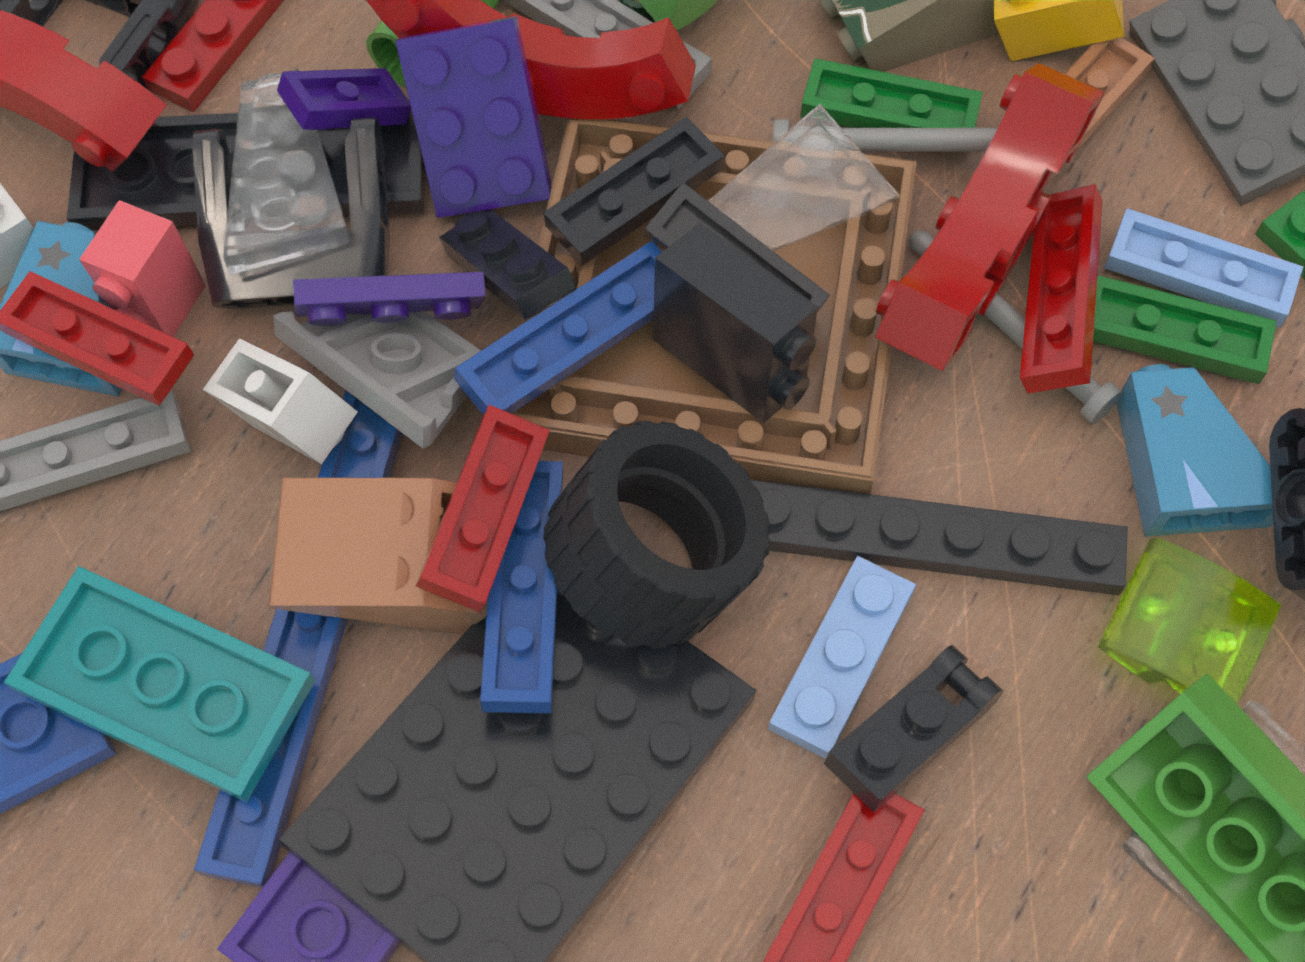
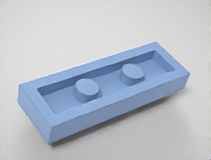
(1203, 267)
(841, 657)

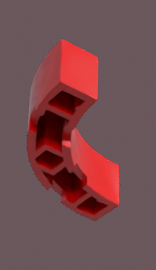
(571, 75)
(90, 107)
(992, 221)

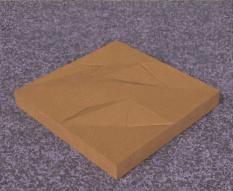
(835, 426)

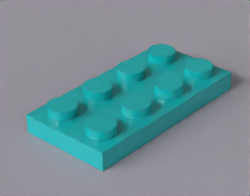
(161, 682)

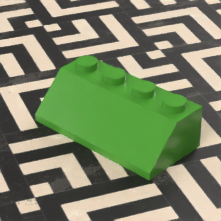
(1219, 815)

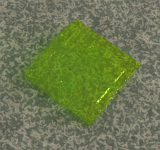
(1188, 621)

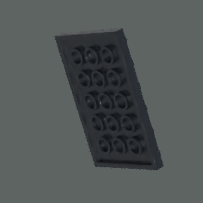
(505, 825)

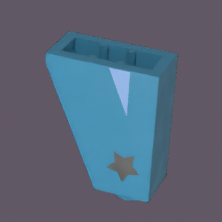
(55, 255)
(1190, 457)

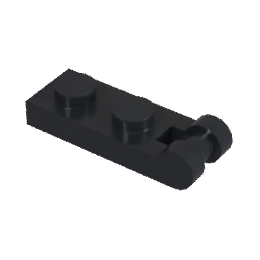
(911, 729)

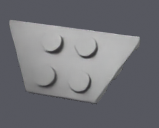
(391, 367)

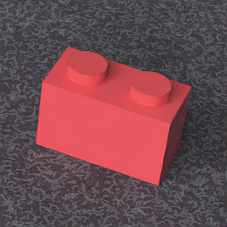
(143, 268)

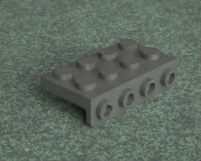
(1236, 83)

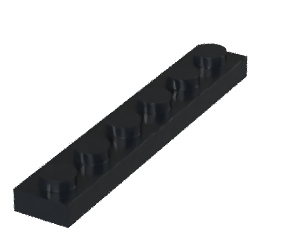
(946, 538)

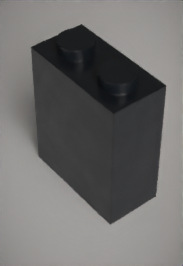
(733, 322)

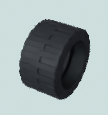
(691, 488)

